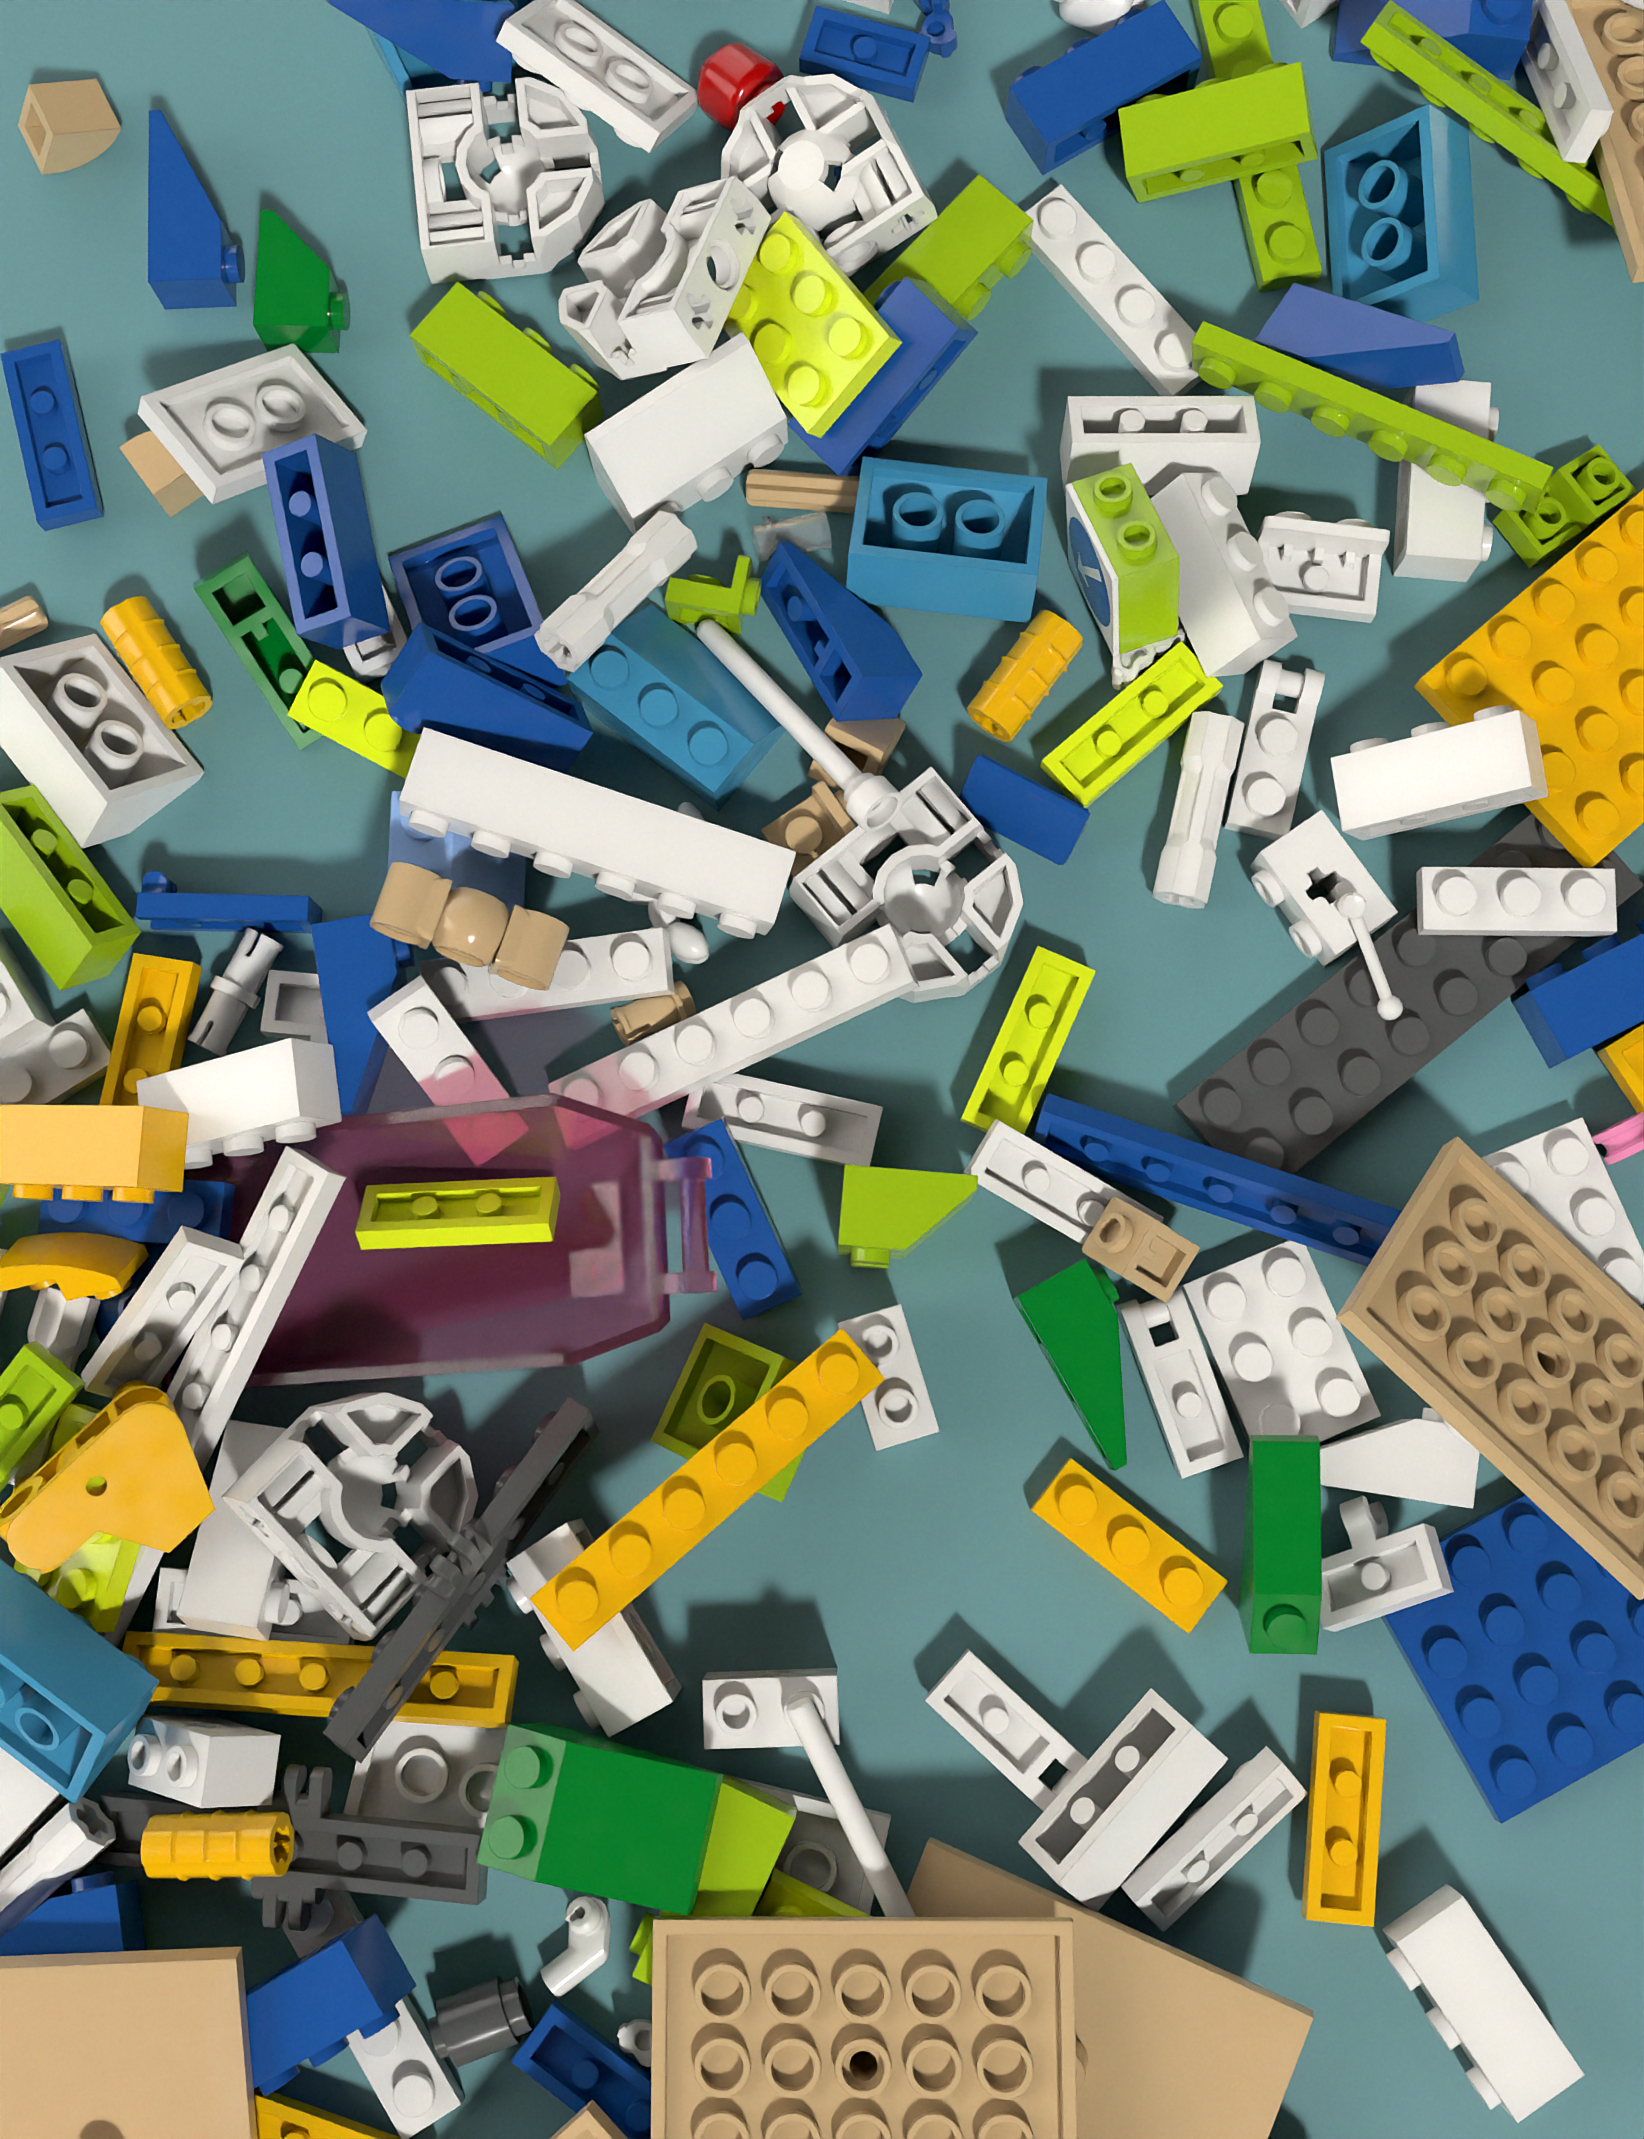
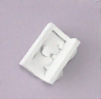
(1324, 565)

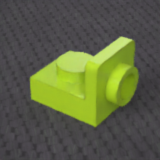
(706, 598)

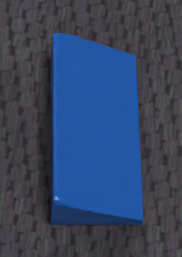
(1023, 810)

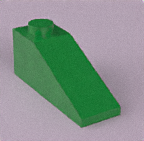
(260, 636)
(1081, 1342)
(1282, 1546)

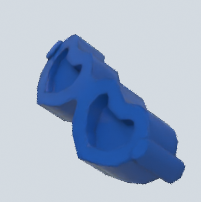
(939, 26)

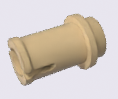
(652, 1014)

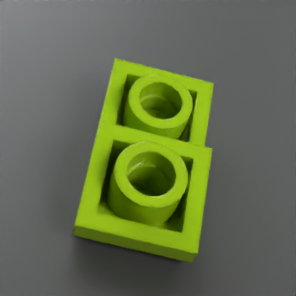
(1573, 503)

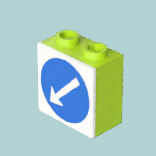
(1122, 559)

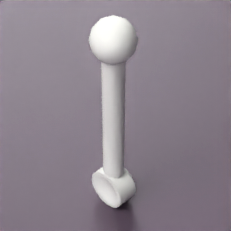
(1353, 907)

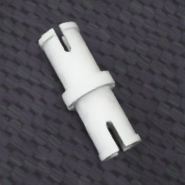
(235, 992)

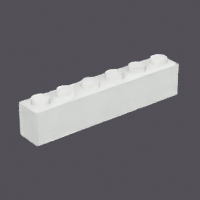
(594, 833)

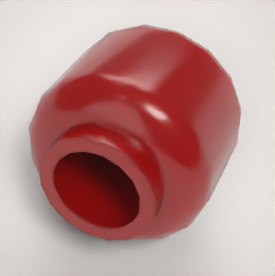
(732, 80)

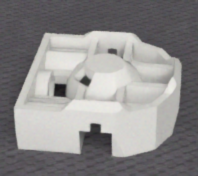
(792, 173)
(463, 235)
(651, 282)
(936, 828)
(294, 1487)

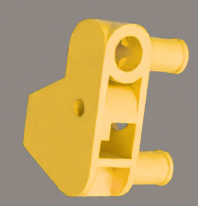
(148, 1494)

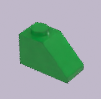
(295, 293)

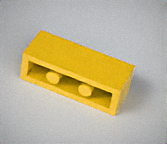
(92, 1151)

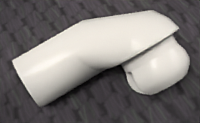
(587, 1945)

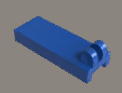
(222, 912)

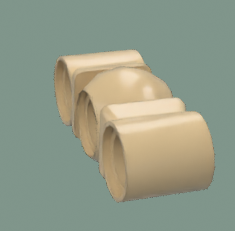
(469, 926)

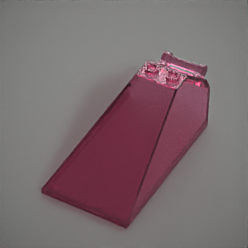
(485, 1303)

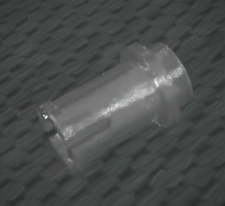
(805, 531)

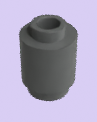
(481, 2020)

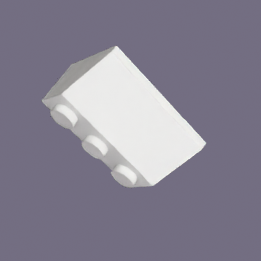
(689, 436)
(89, 739)
(617, 1668)

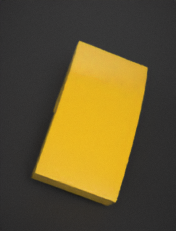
(75, 1261)

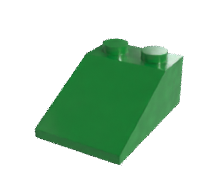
(599, 1817)

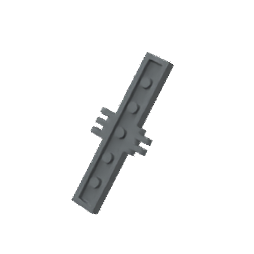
(461, 1580)
(329, 1849)

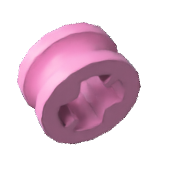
(1622, 1138)

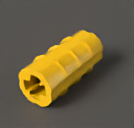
(156, 662)
(1025, 675)
(217, 1845)

